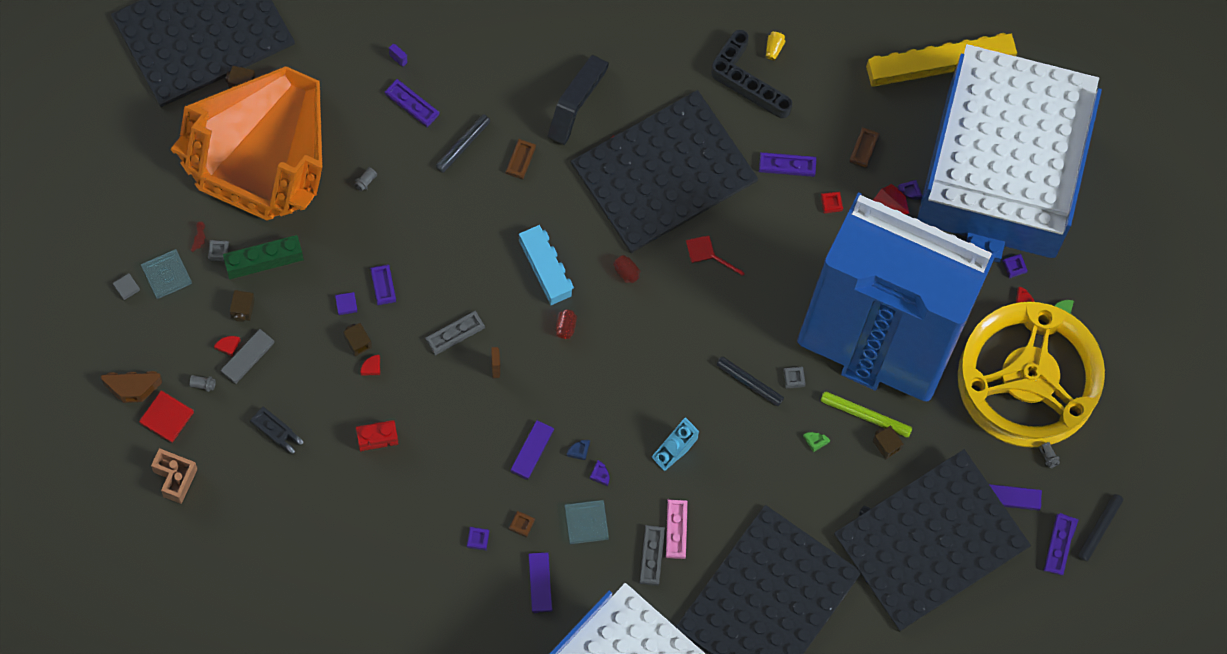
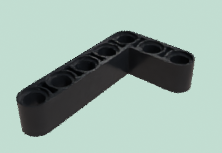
(746, 79)
(575, 97)

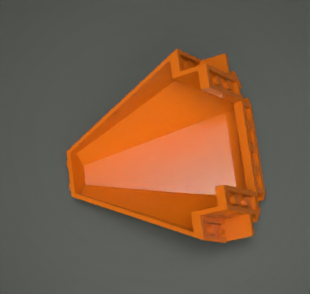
(257, 143)

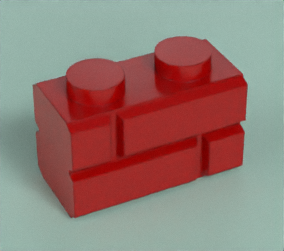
(377, 435)

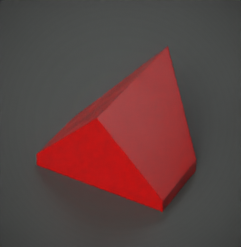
(892, 198)

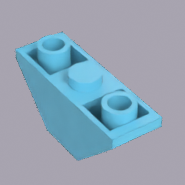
(676, 444)

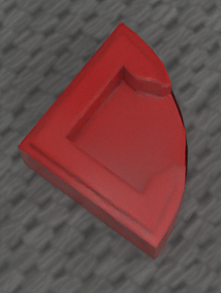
(1023, 296)
(227, 344)
(371, 366)

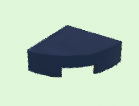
(579, 450)

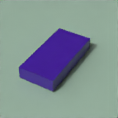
(383, 284)

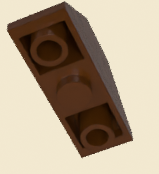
(132, 386)

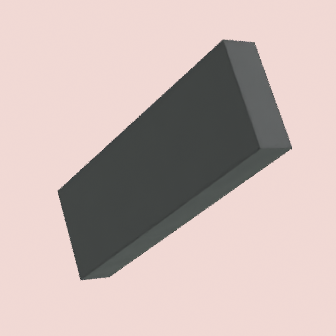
(455, 333)
(247, 356)
(652, 555)

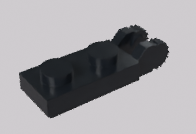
(275, 429)

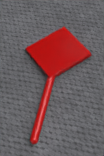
(701, 249)

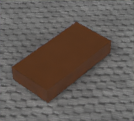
(864, 147)
(520, 159)
(495, 359)

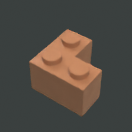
(178, 474)

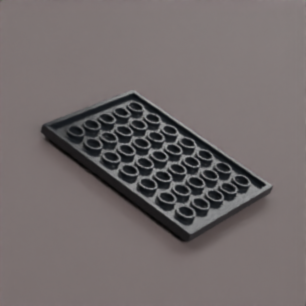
(198, 41)
(664, 171)
(932, 540)
(769, 592)

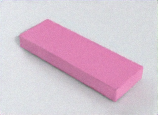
(676, 529)

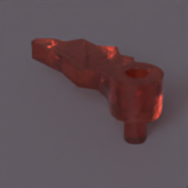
(199, 238)

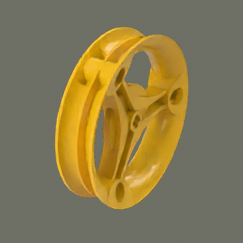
(1026, 387)

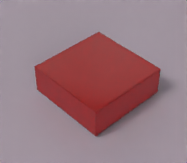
(831, 202)

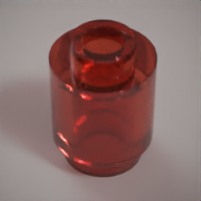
(627, 269)
(565, 324)

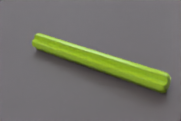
(865, 414)

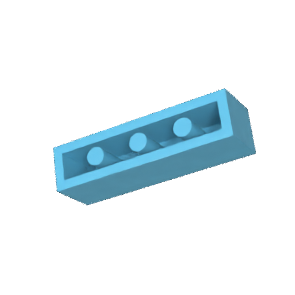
(545, 265)

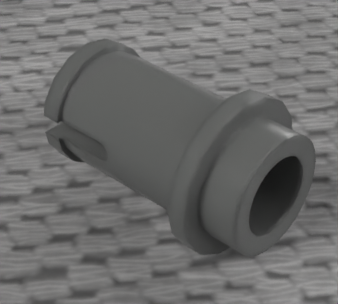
(362, 182)
(202, 382)
(1049, 455)

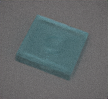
(166, 274)
(586, 522)

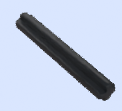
(463, 143)
(750, 381)
(1100, 527)

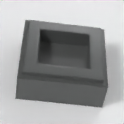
(217, 249)
(126, 286)
(794, 377)

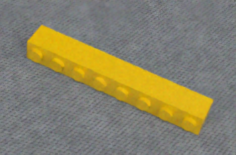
(930, 60)

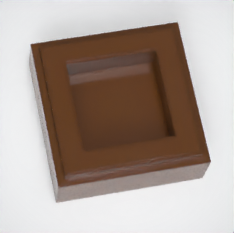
(522, 524)

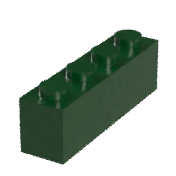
(263, 257)

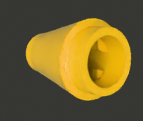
(774, 45)

